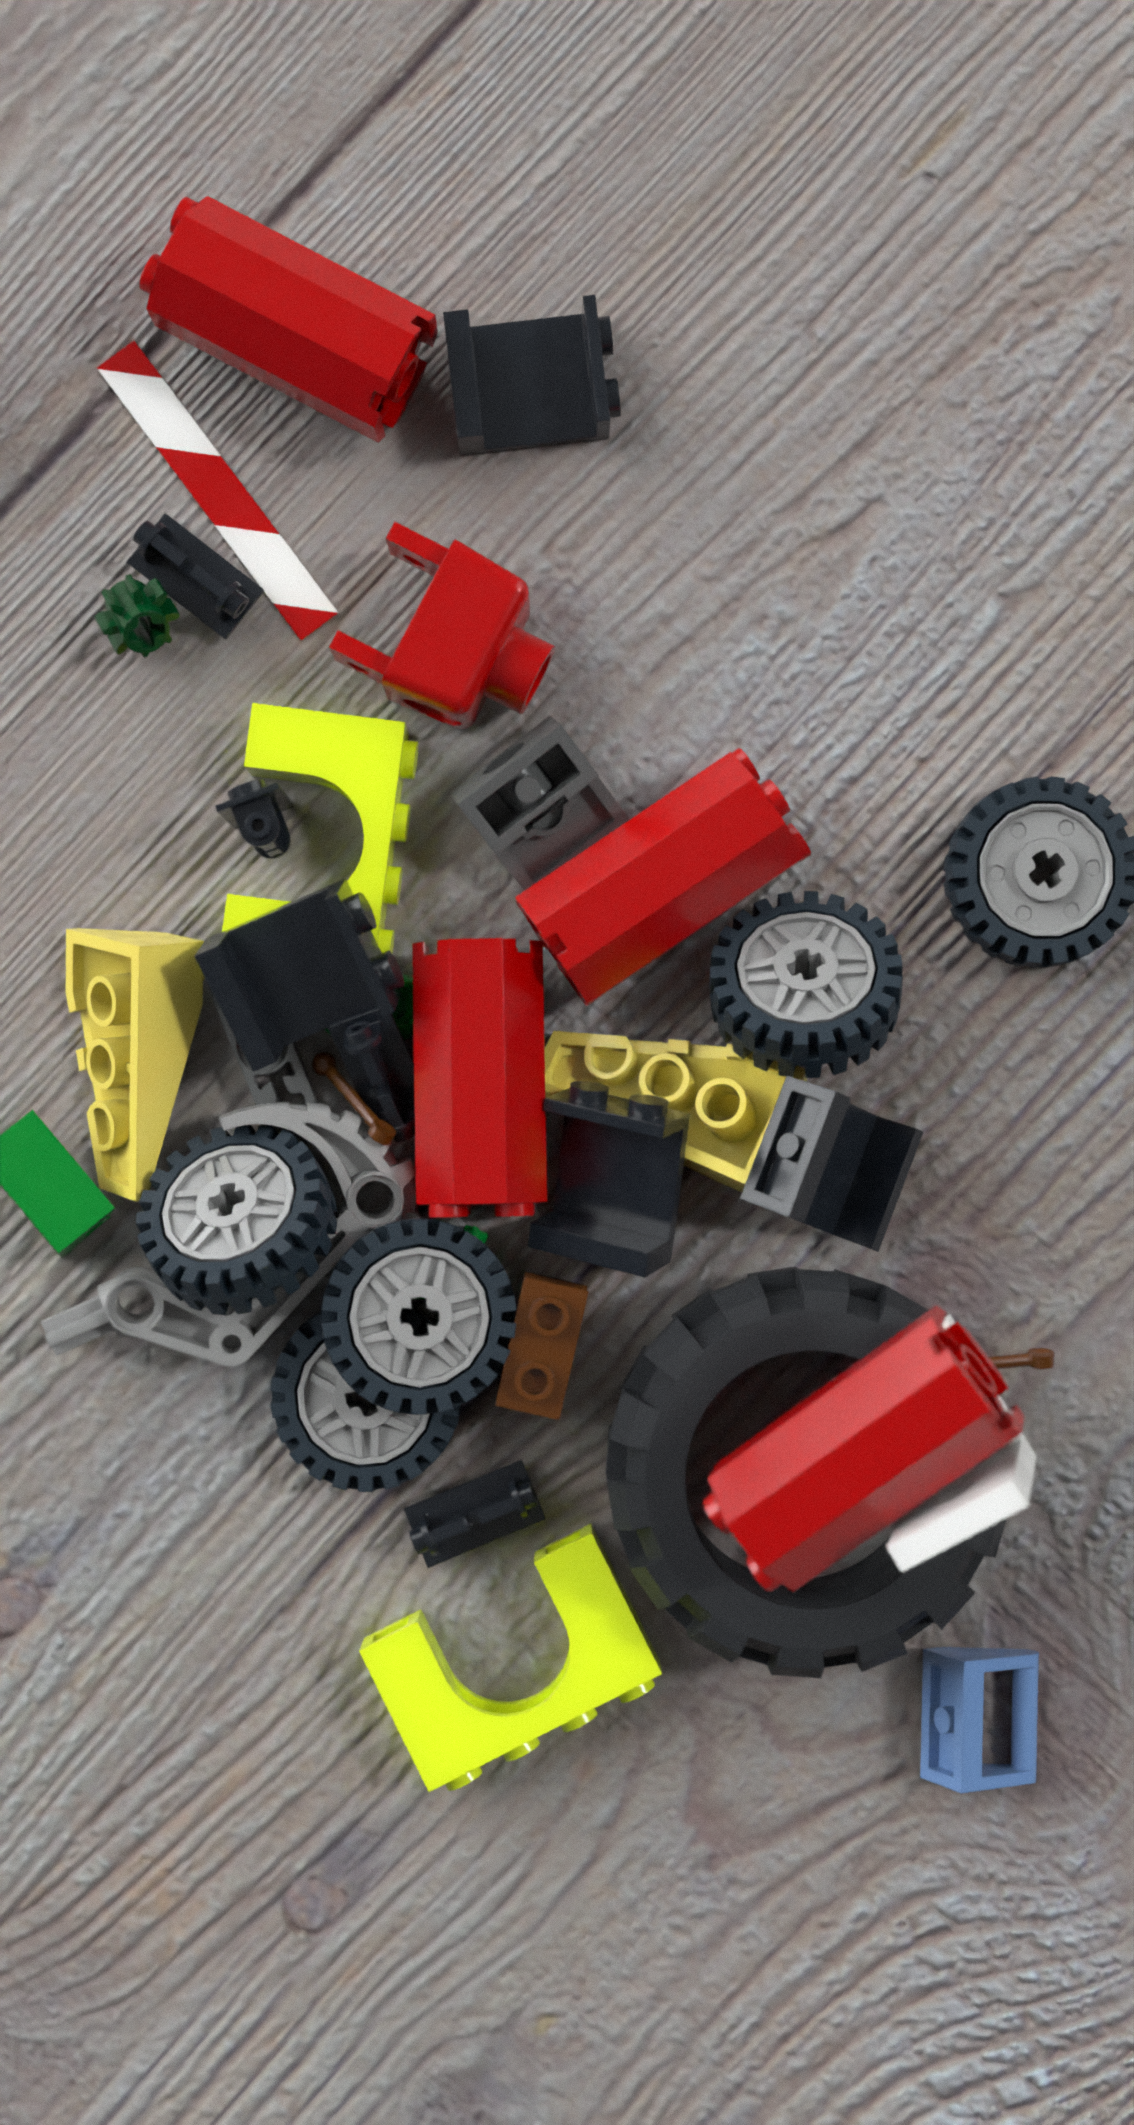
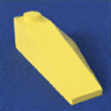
(138, 1021)
(720, 1090)

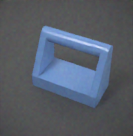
(955, 1717)

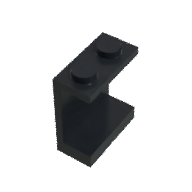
(531, 381)
(299, 971)
(831, 1164)
(614, 1180)

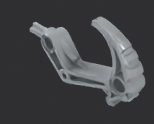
(234, 1336)

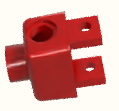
(461, 640)

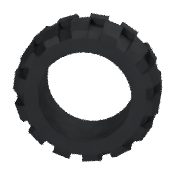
(833, 1618)

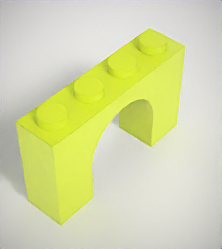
(359, 760)
(457, 1730)

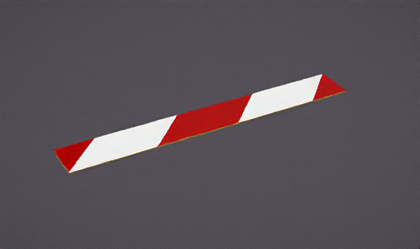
(217, 490)

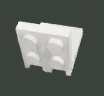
(967, 1504)

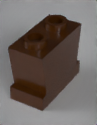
(543, 1345)

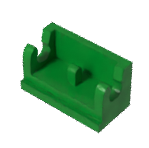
(50, 1185)

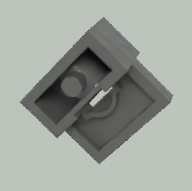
(524, 784)

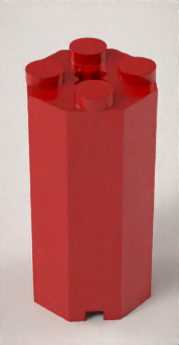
(288, 316)
(663, 875)
(479, 1076)
(862, 1451)

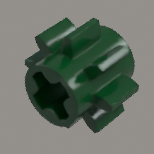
(137, 616)

